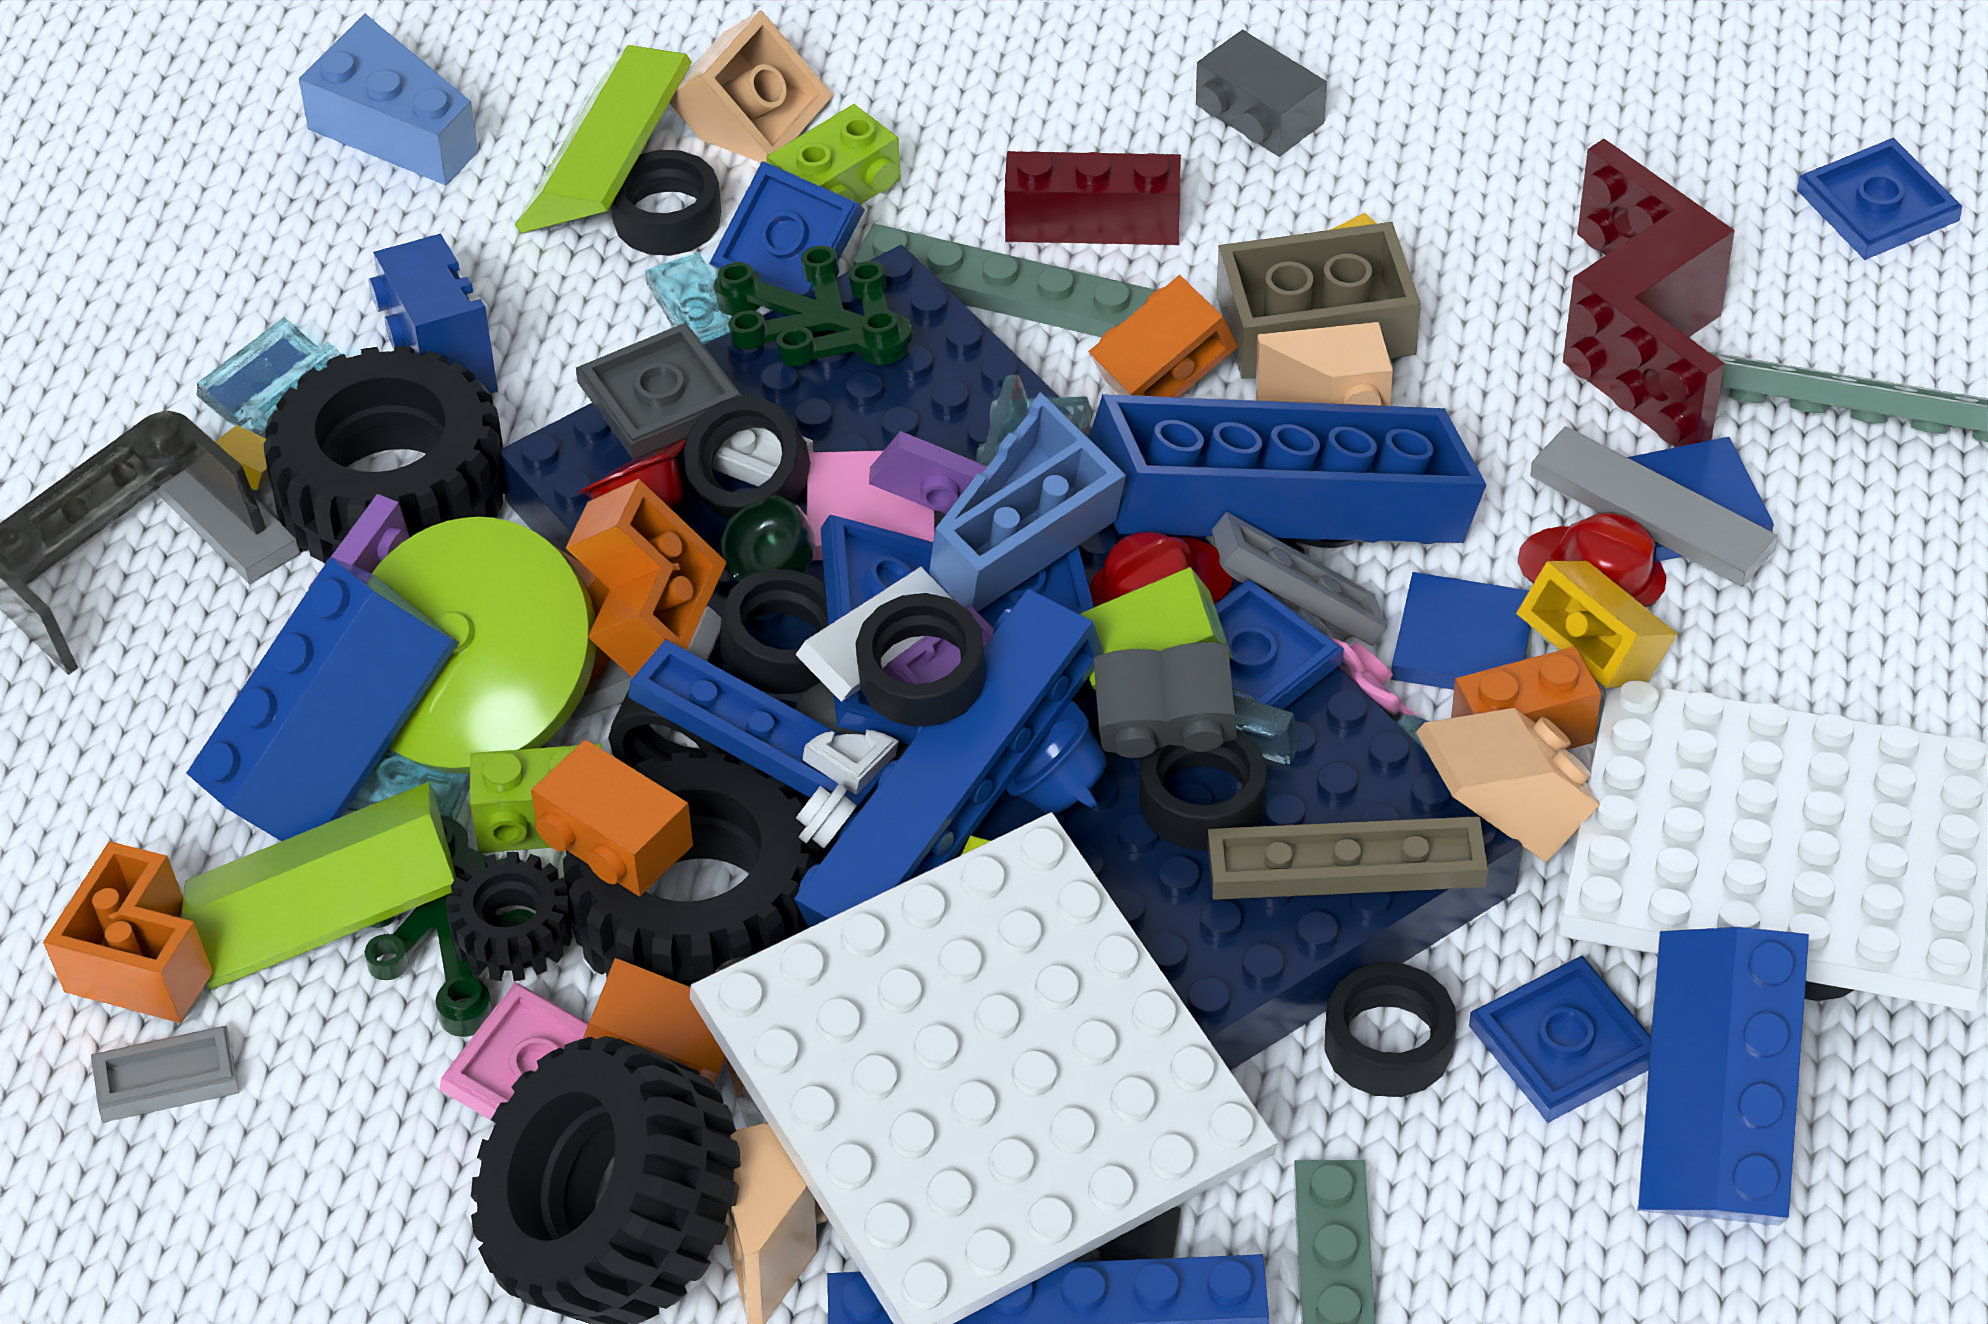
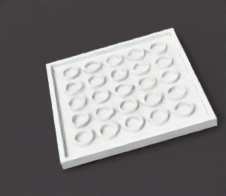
(1788, 827)
(981, 1075)

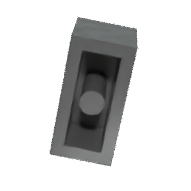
(1260, 92)

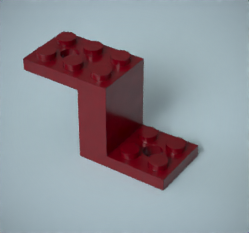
(1647, 297)

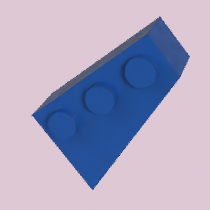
(432, 306)

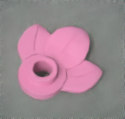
(1371, 676)

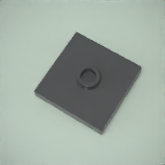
(655, 388)

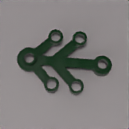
(878, 336)
(455, 1017)

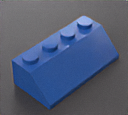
(322, 704)
(1723, 1074)

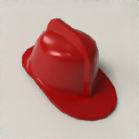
(656, 470)
(1607, 541)
(1153, 556)

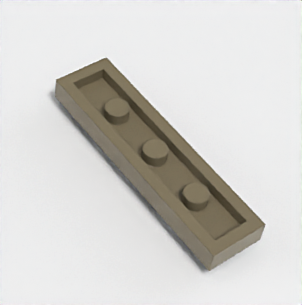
(1346, 858)

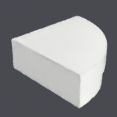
(850, 757)

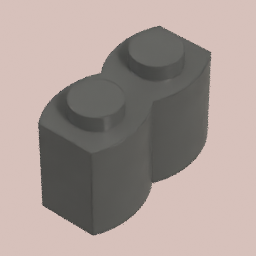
(1165, 699)

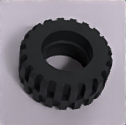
(373, 407)
(734, 820)
(662, 1196)

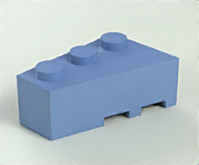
(389, 104)
(1026, 508)

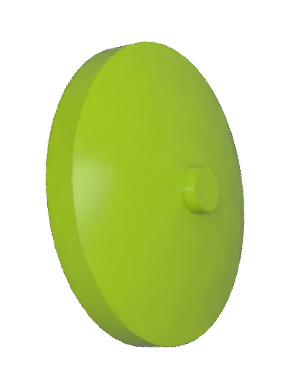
(519, 635)

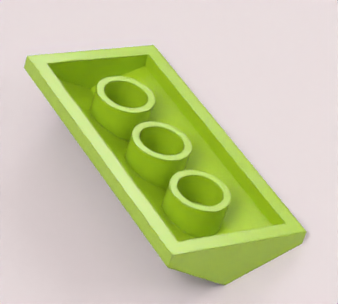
(606, 137)
(320, 885)

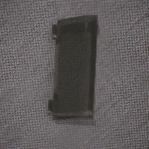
(98, 495)

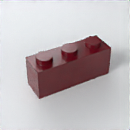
(1092, 198)

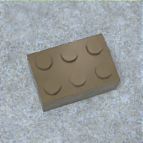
(1317, 283)

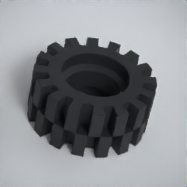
(517, 945)

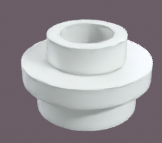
(825, 815)

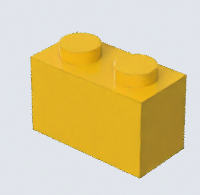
(1587, 610)

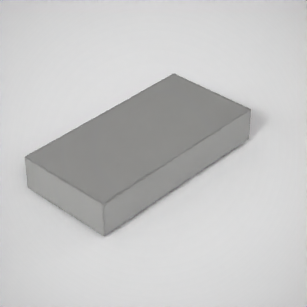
(164, 1074)

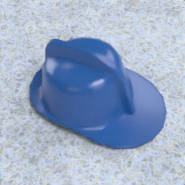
(1062, 765)

